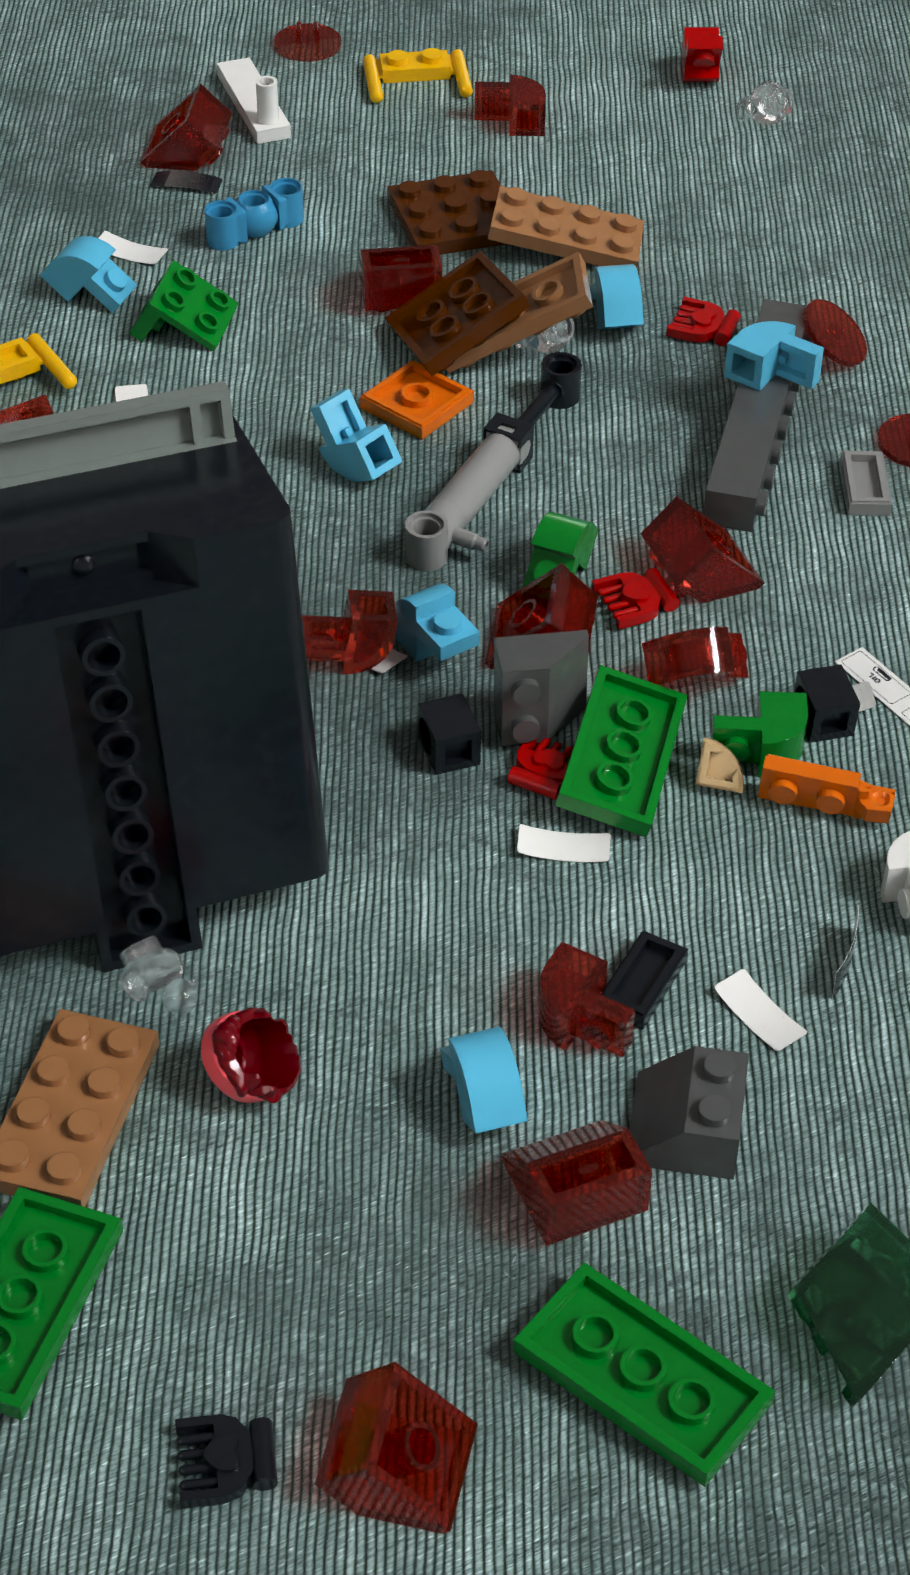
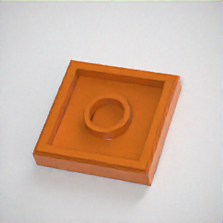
(416, 399)

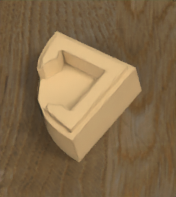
(719, 767)

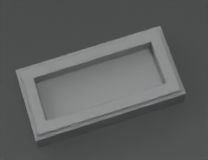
(865, 483)

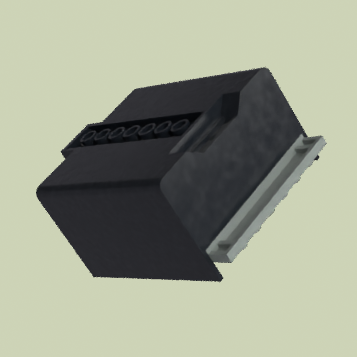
(148, 676)

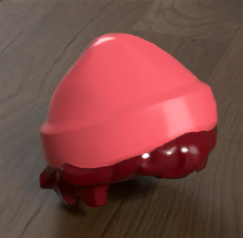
(250, 1056)

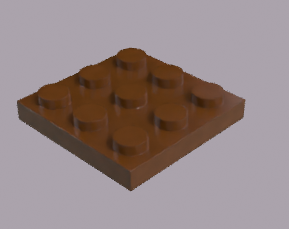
(447, 210)
(457, 313)

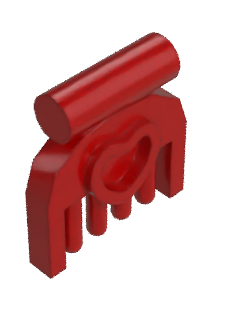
(703, 322)
(639, 596)
(540, 769)

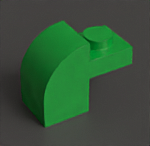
(560, 541)
(775, 730)

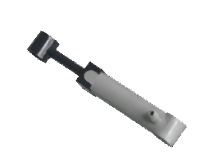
(504, 449)

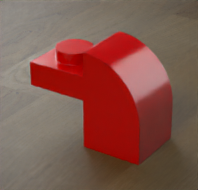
(701, 54)

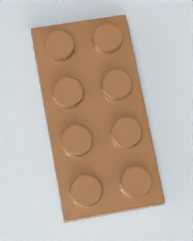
(565, 228)
(554, 295)
(73, 1105)

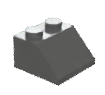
(539, 684)
(691, 1111)

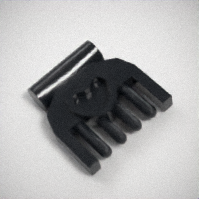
(229, 1459)

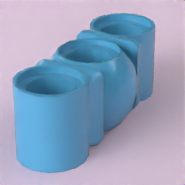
(254, 214)

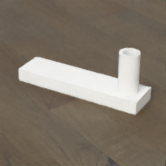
(255, 99)

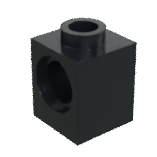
(830, 702)
(449, 734)

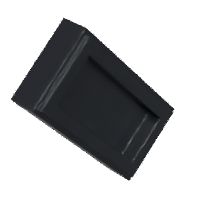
(646, 975)

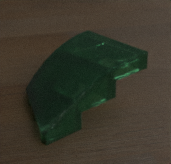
(859, 1300)

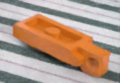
(824, 789)

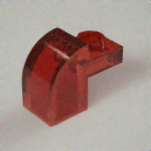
(517, 101)
(359, 637)
(695, 657)
(573, 1003)

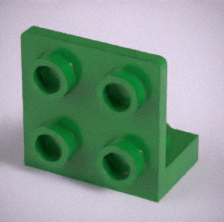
(187, 305)

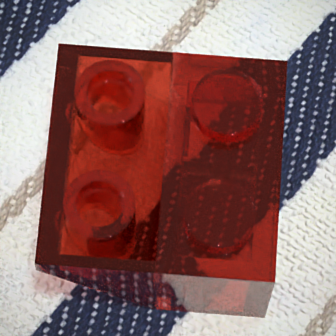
(396, 274)
(580, 1179)

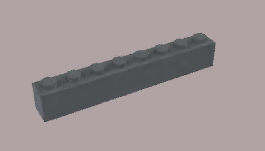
(751, 439)

